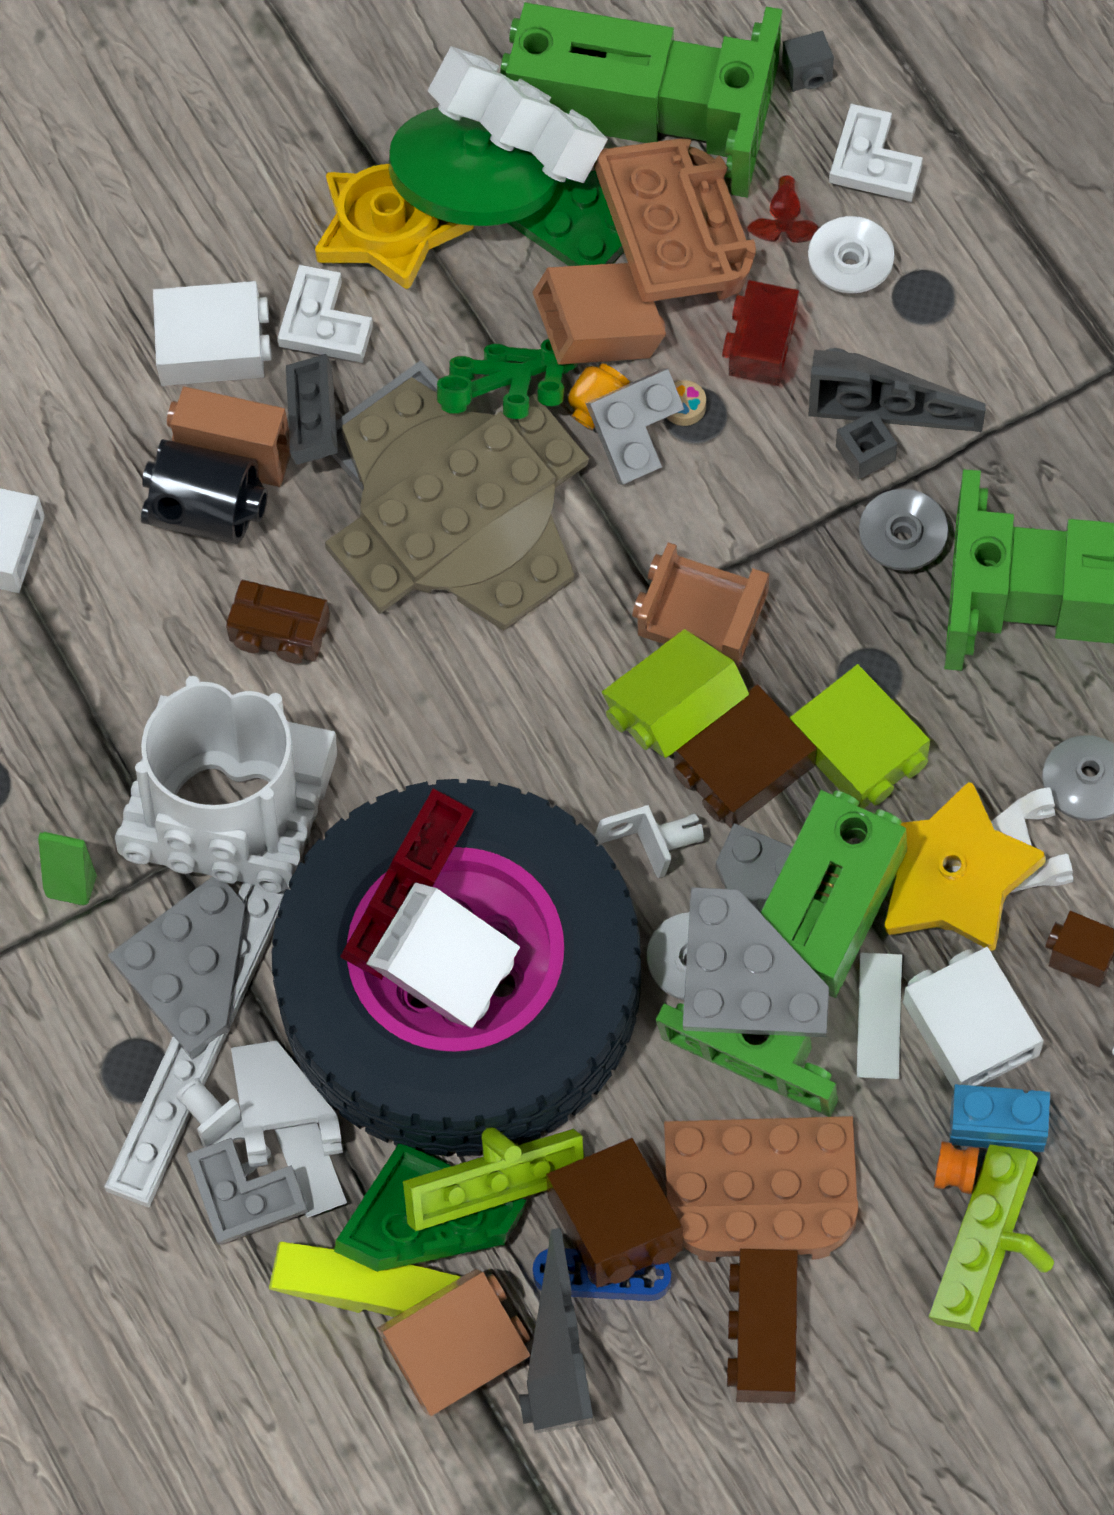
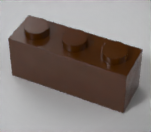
(764, 1326)

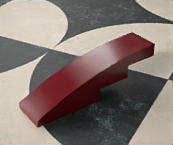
(416, 861)

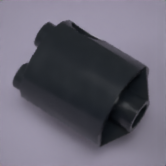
(202, 492)

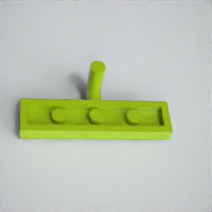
(485, 1182)
(986, 1237)

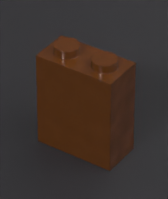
(744, 758)
(615, 1213)

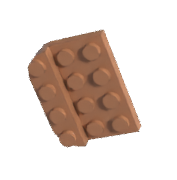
(675, 219)
(762, 1184)

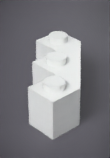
(517, 115)

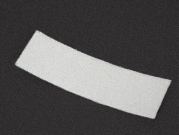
(879, 1015)
(313, 1170)

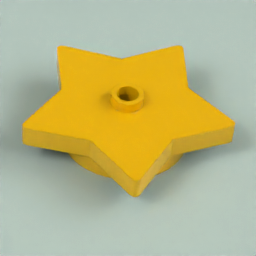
(380, 226)
(964, 899)

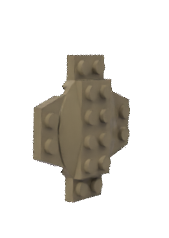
(456, 504)

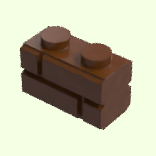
(277, 622)

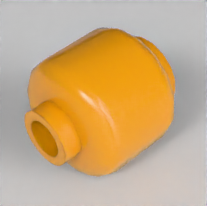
(591, 385)

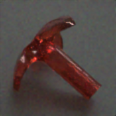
(784, 208)

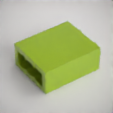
(674, 693)
(862, 738)

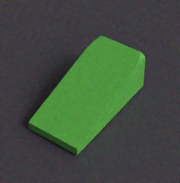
(66, 868)

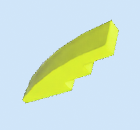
(345, 1284)

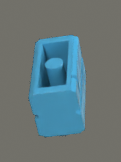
(999, 1117)

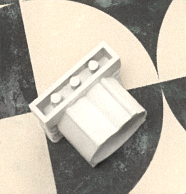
(246, 739)

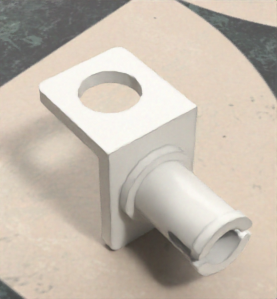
(655, 838)
(216, 1120)

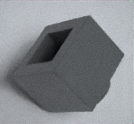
(807, 61)
(870, 435)

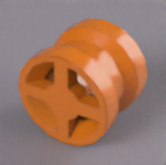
(956, 1167)

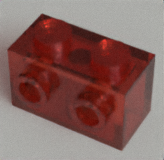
(762, 332)

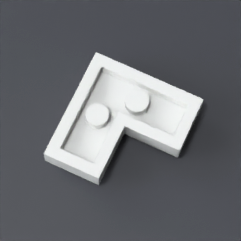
(865, 163)
(313, 323)

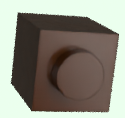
(1081, 948)

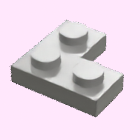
(623, 419)
(240, 1205)

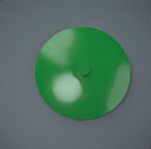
(461, 175)

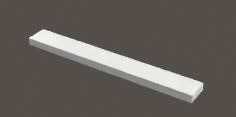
(161, 1115)

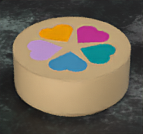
(693, 401)

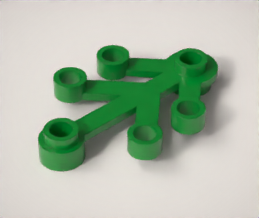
(457, 390)

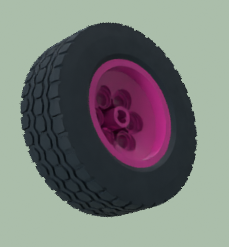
(534, 1051)

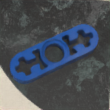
(612, 1291)

